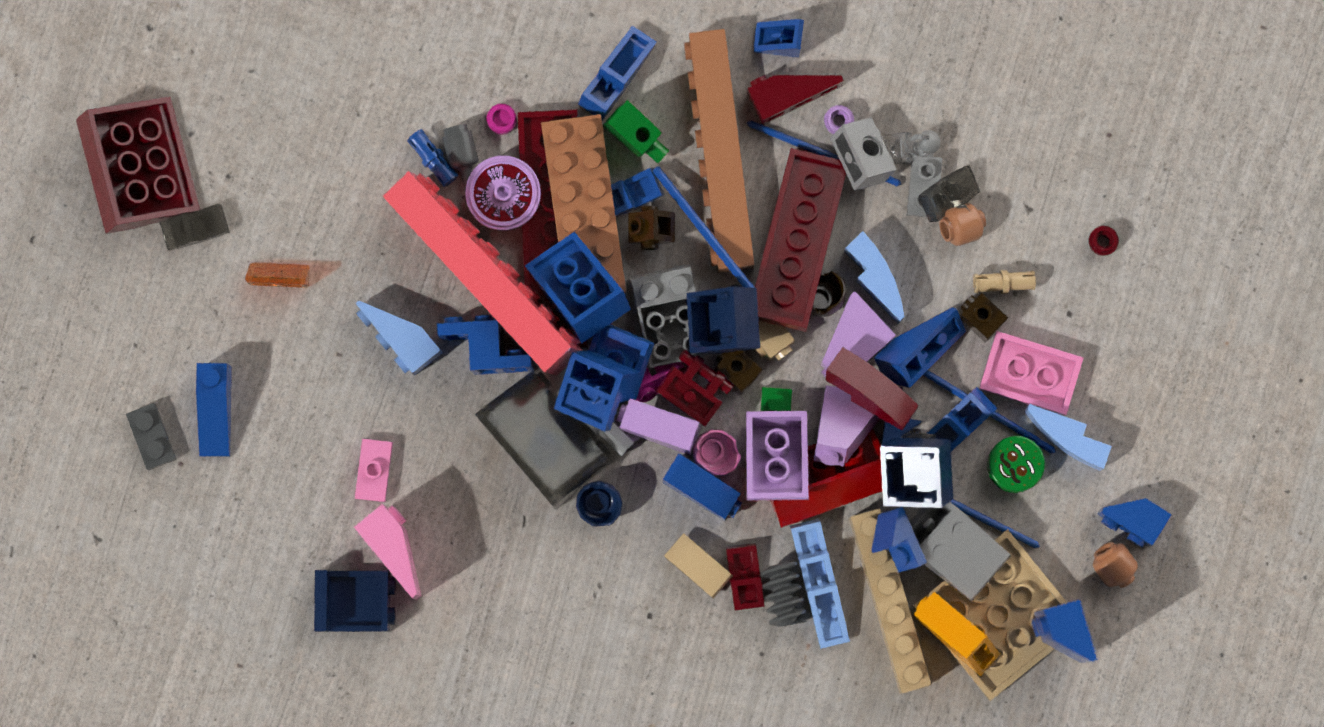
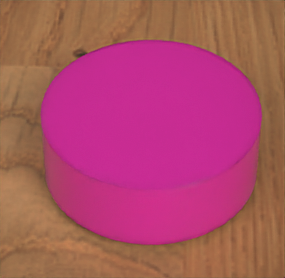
(501, 119)

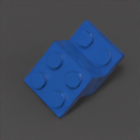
(485, 345)
(604, 376)

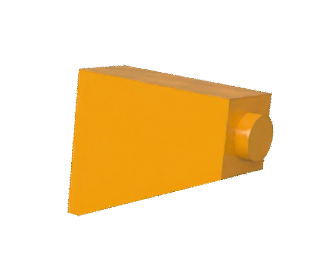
(957, 633)

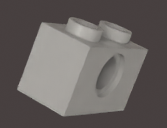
(863, 153)

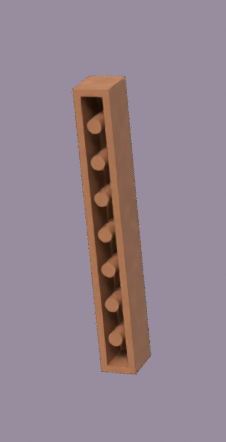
(720, 147)

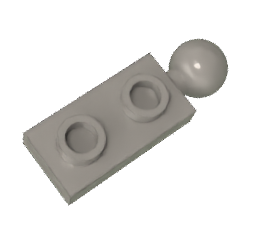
(924, 173)

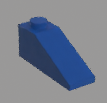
(918, 349)
(214, 408)

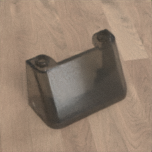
(543, 440)

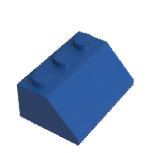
(1065, 630)

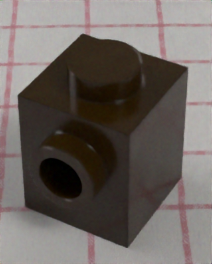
(982, 316)
(738, 369)

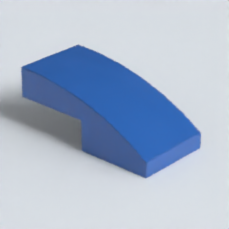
(635, 191)

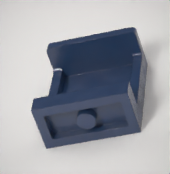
(353, 601)

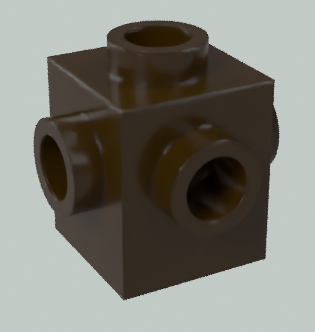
(651, 227)

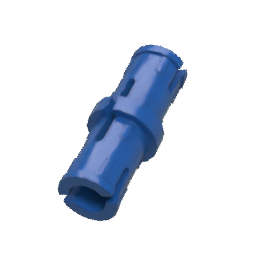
(432, 158)

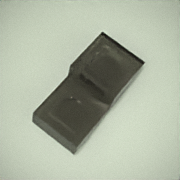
(949, 192)
(194, 227)

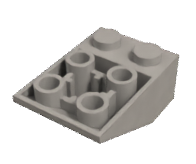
(663, 311)
(957, 548)

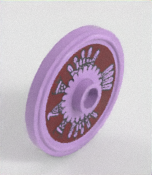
(503, 193)

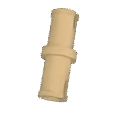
(1004, 281)

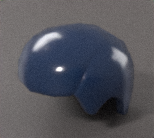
(599, 503)

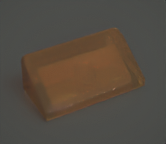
(278, 275)

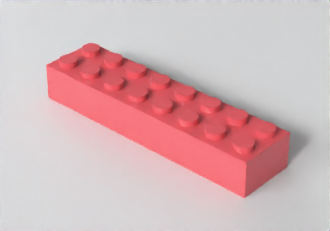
(482, 272)

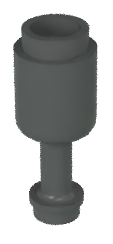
(460, 151)

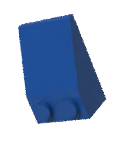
(578, 287)

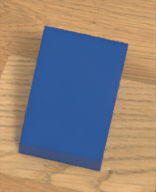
(779, 37)

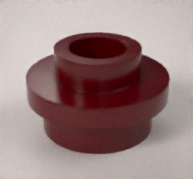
(1110, 234)

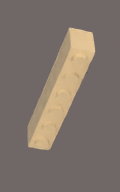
(890, 606)

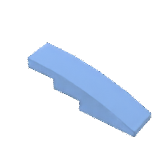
(819, 583)

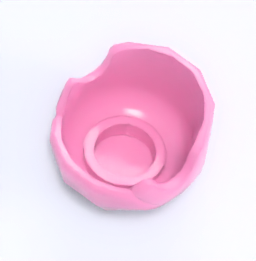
(716, 452)

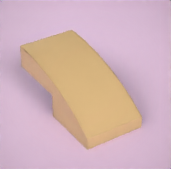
(698, 565)

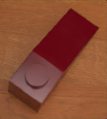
(784, 93)

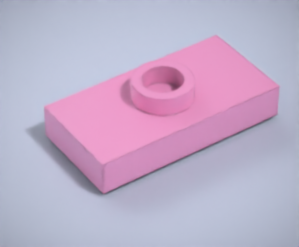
(373, 470)

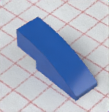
(617, 72)
(964, 418)

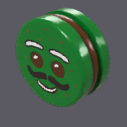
(1015, 464)

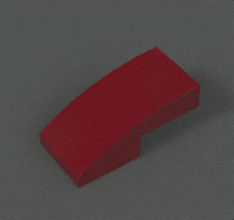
(746, 577)

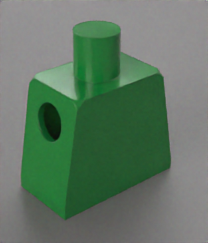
(625, 123)

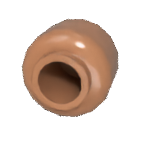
(962, 224)
(1115, 565)

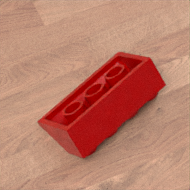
(834, 484)

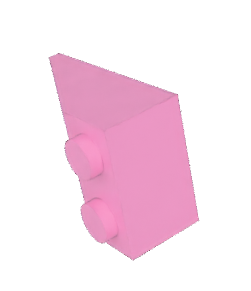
(391, 543)

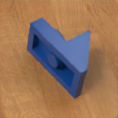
(896, 534)

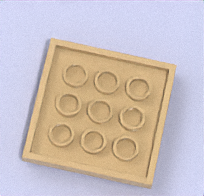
(1005, 614)

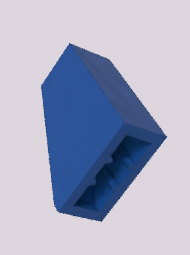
(702, 488)

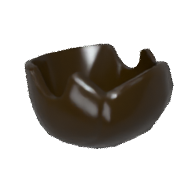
(829, 295)

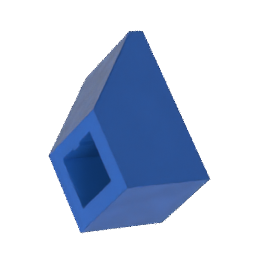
(1137, 518)

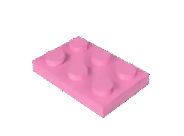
(1031, 373)

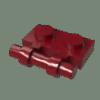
(689, 395)

